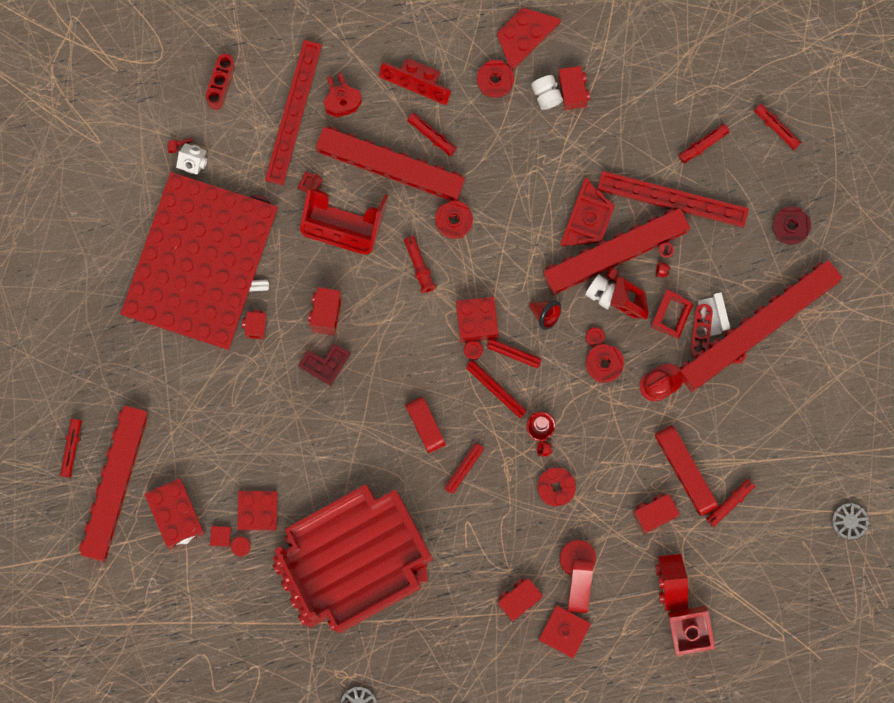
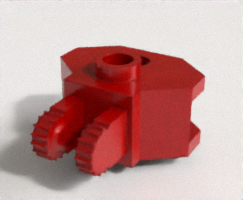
(341, 96)

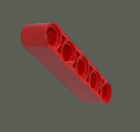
(686, 470)

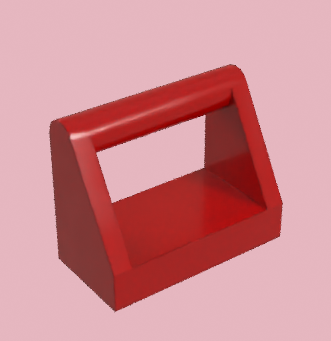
(669, 295)
(621, 302)

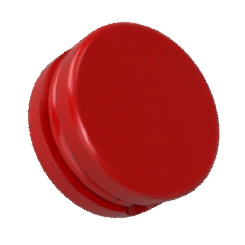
(576, 550)

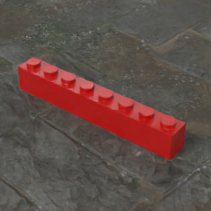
(390, 164)
(616, 251)
(114, 484)

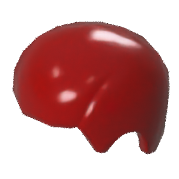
(540, 426)

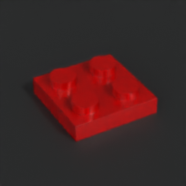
(257, 510)

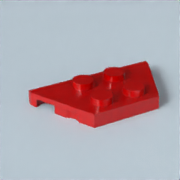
(524, 34)
(588, 217)

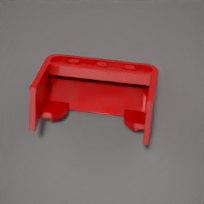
(338, 226)

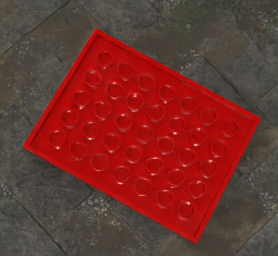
(199, 261)

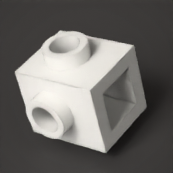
(191, 159)

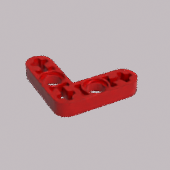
(705, 346)

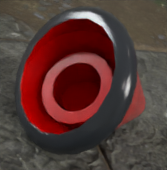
(546, 313)

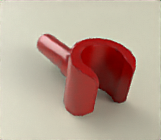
(173, 144)
(612, 275)

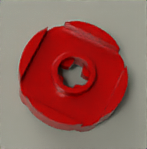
(492, 89)
(456, 230)
(603, 374)
(559, 497)

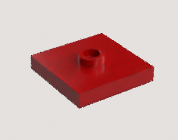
(564, 632)

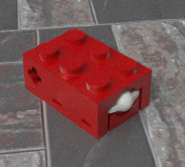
(174, 514)

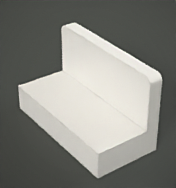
(720, 322)

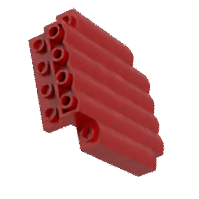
(351, 559)

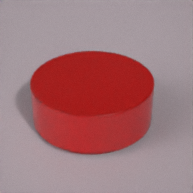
(595, 336)
(473, 350)
(240, 546)

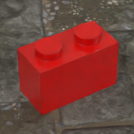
(573, 88)
(656, 513)
(519, 599)

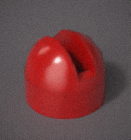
(670, 250)
(662, 270)
(544, 449)

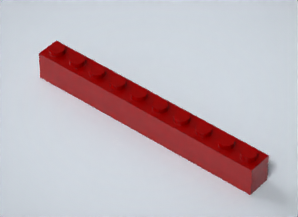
(760, 326)

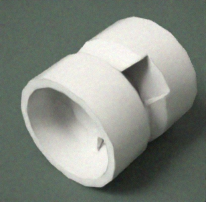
(546, 90)
(594, 291)

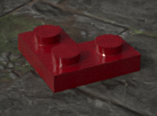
(325, 369)

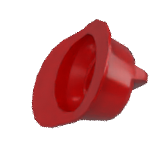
(660, 382)

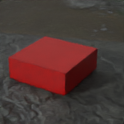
(306, 181)
(220, 536)

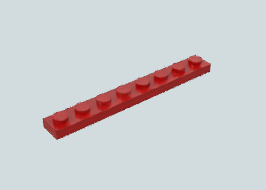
(293, 112)
(673, 198)

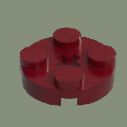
(799, 218)

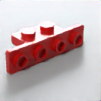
(417, 79)

